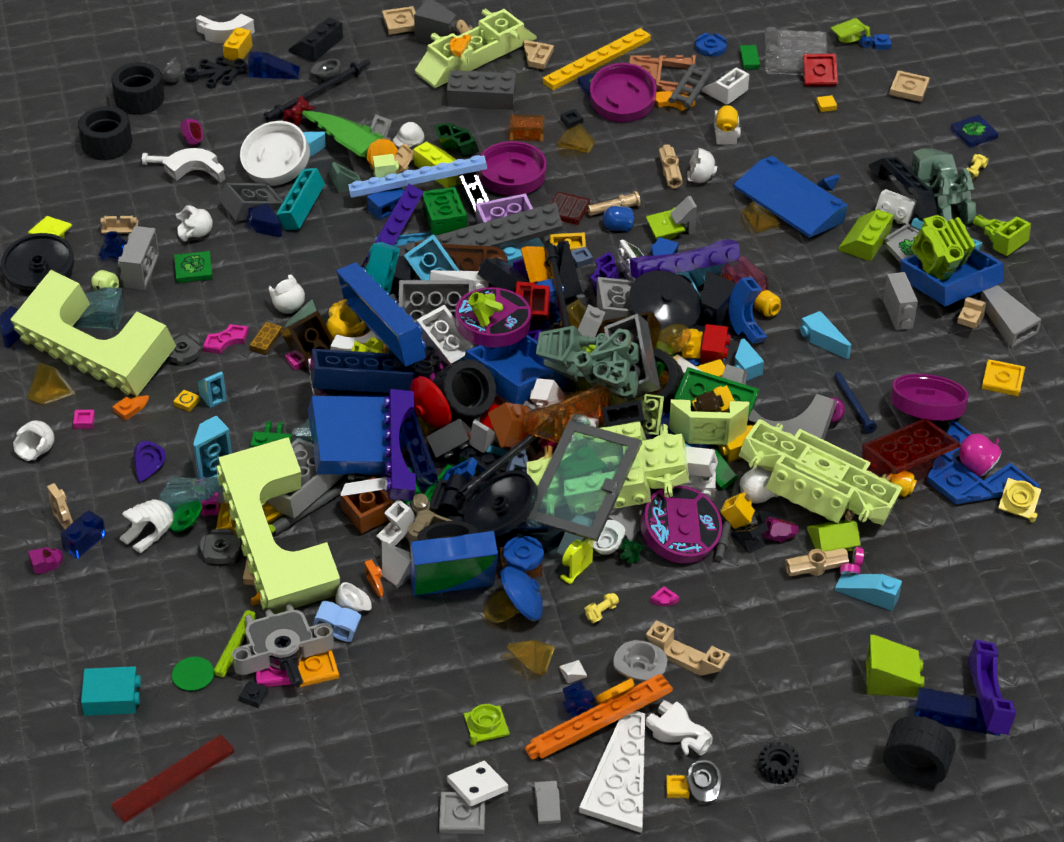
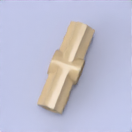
(670, 166)
(816, 562)

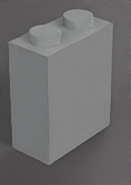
(900, 301)

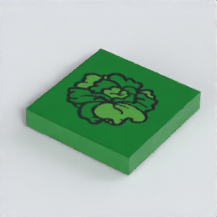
(193, 267)

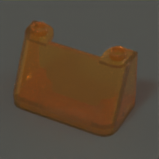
(552, 418)

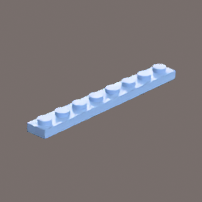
(421, 175)

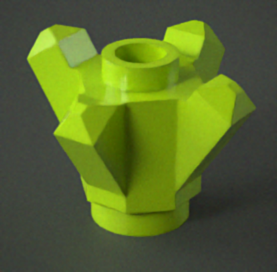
(484, 307)

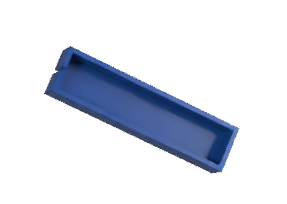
(382, 314)

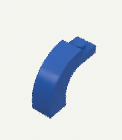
(741, 308)

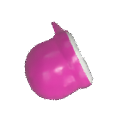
(979, 453)

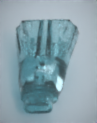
(187, 490)

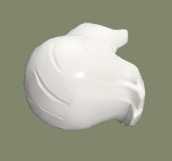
(194, 223)
(287, 296)
(33, 440)
(754, 485)

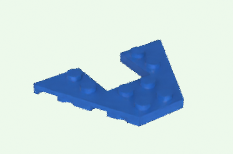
(963, 485)

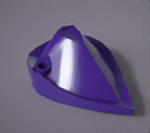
(146, 459)

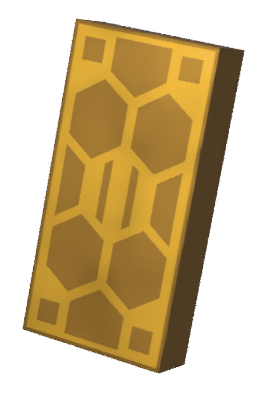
(266, 338)

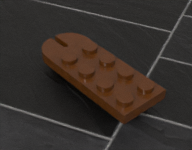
(470, 256)

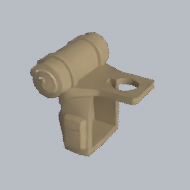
(423, 518)

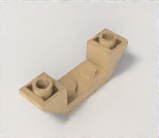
(686, 656)

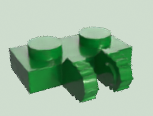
(261, 438)

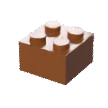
(366, 509)

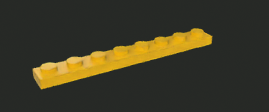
(596, 59)

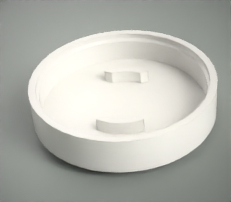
(275, 153)

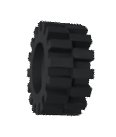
(778, 752)

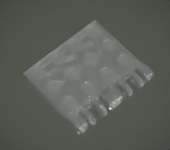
(786, 48)

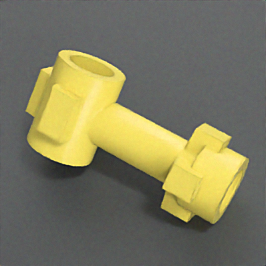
(978, 162)
(594, 611)

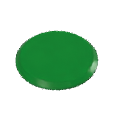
(192, 673)

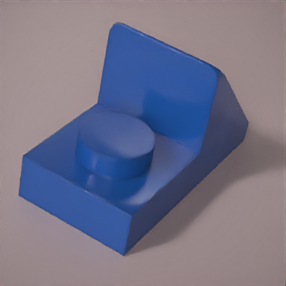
(465, 469)

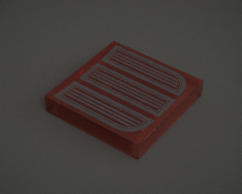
(571, 207)

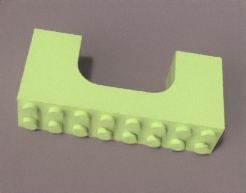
(122, 361)
(279, 575)

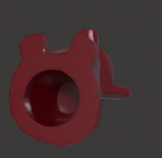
(295, 114)

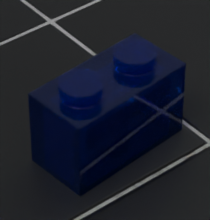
(83, 534)

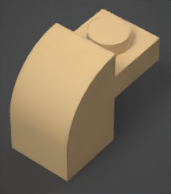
(972, 312)

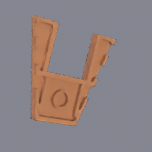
(654, 66)

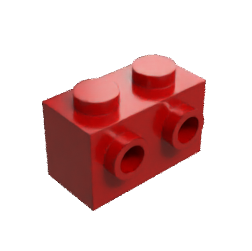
(715, 343)

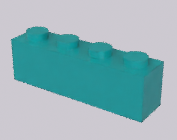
(300, 199)
(383, 264)

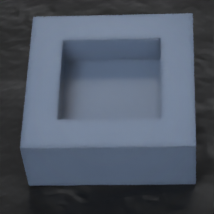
(582, 257)

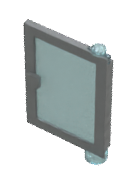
(583, 479)

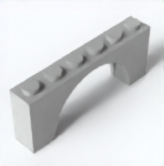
(813, 420)

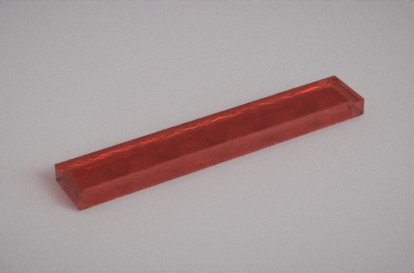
(172, 778)

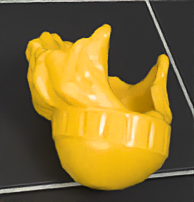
(344, 321)

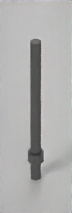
(723, 542)

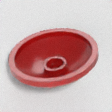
(430, 403)

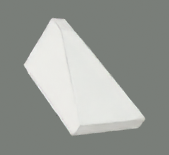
(573, 671)

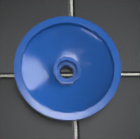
(523, 592)

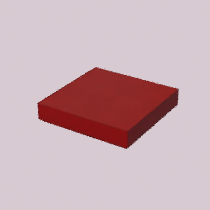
(820, 70)

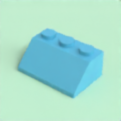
(429, 256)
(209, 444)

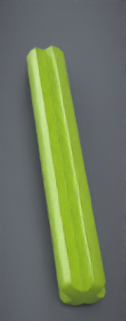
(235, 642)

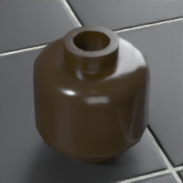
(709, 402)

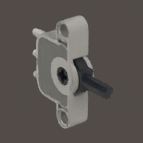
(281, 642)

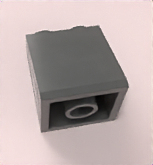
(433, 19)

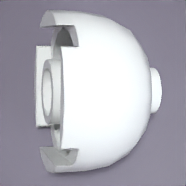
(702, 166)

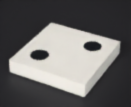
(477, 783)

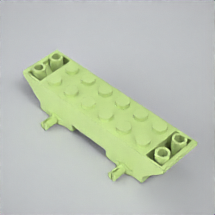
(493, 38)

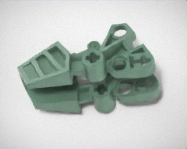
(948, 186)
(608, 364)

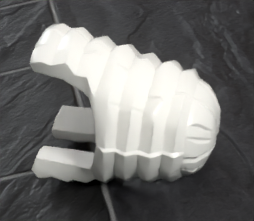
(155, 511)

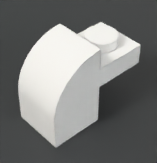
(400, 518)

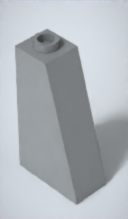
(1009, 316)

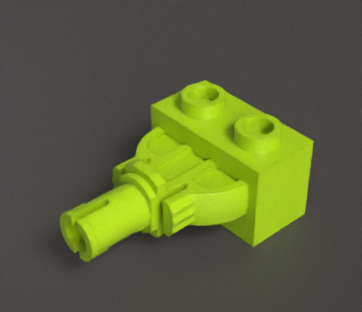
(1005, 235)

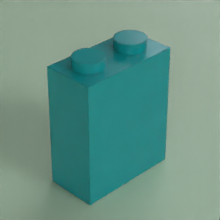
(110, 691)

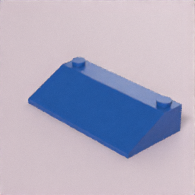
(792, 197)

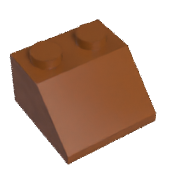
(508, 423)

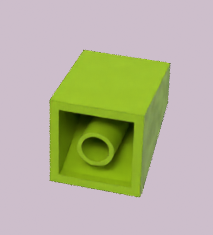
(892, 669)

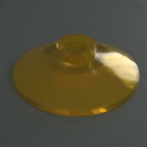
(673, 338)
(500, 607)

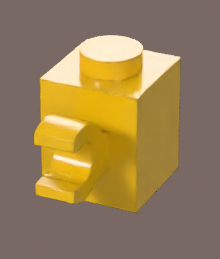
(693, 348)
(738, 511)

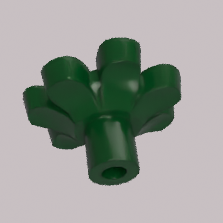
(631, 551)

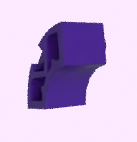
(606, 268)

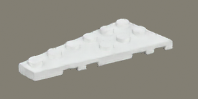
(618, 780)

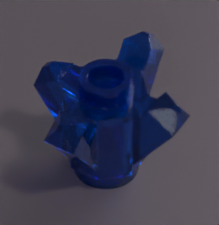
(112, 246)

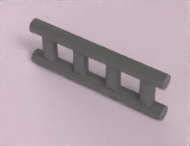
(687, 79)

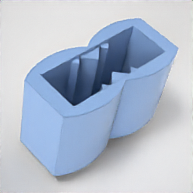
(342, 620)

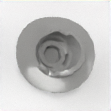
(640, 660)

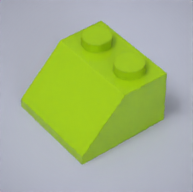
(835, 535)

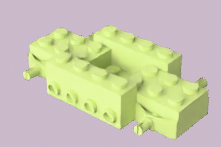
(658, 464)
(819, 474)

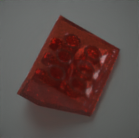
(907, 447)

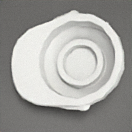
(409, 134)
(610, 538)
(352, 598)

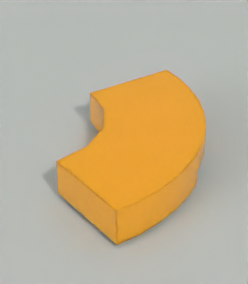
(662, 100)

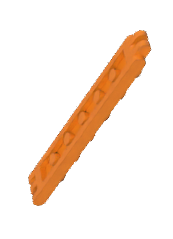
(598, 717)

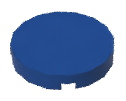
(711, 44)
(523, 553)

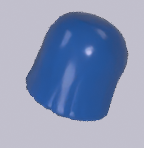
(618, 218)

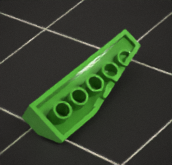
(345, 131)

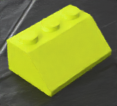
(431, 155)

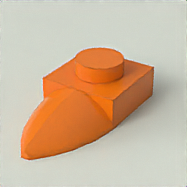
(129, 407)
(373, 575)

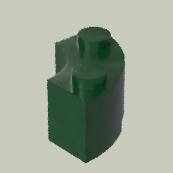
(456, 138)

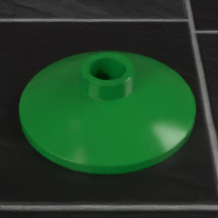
(186, 516)

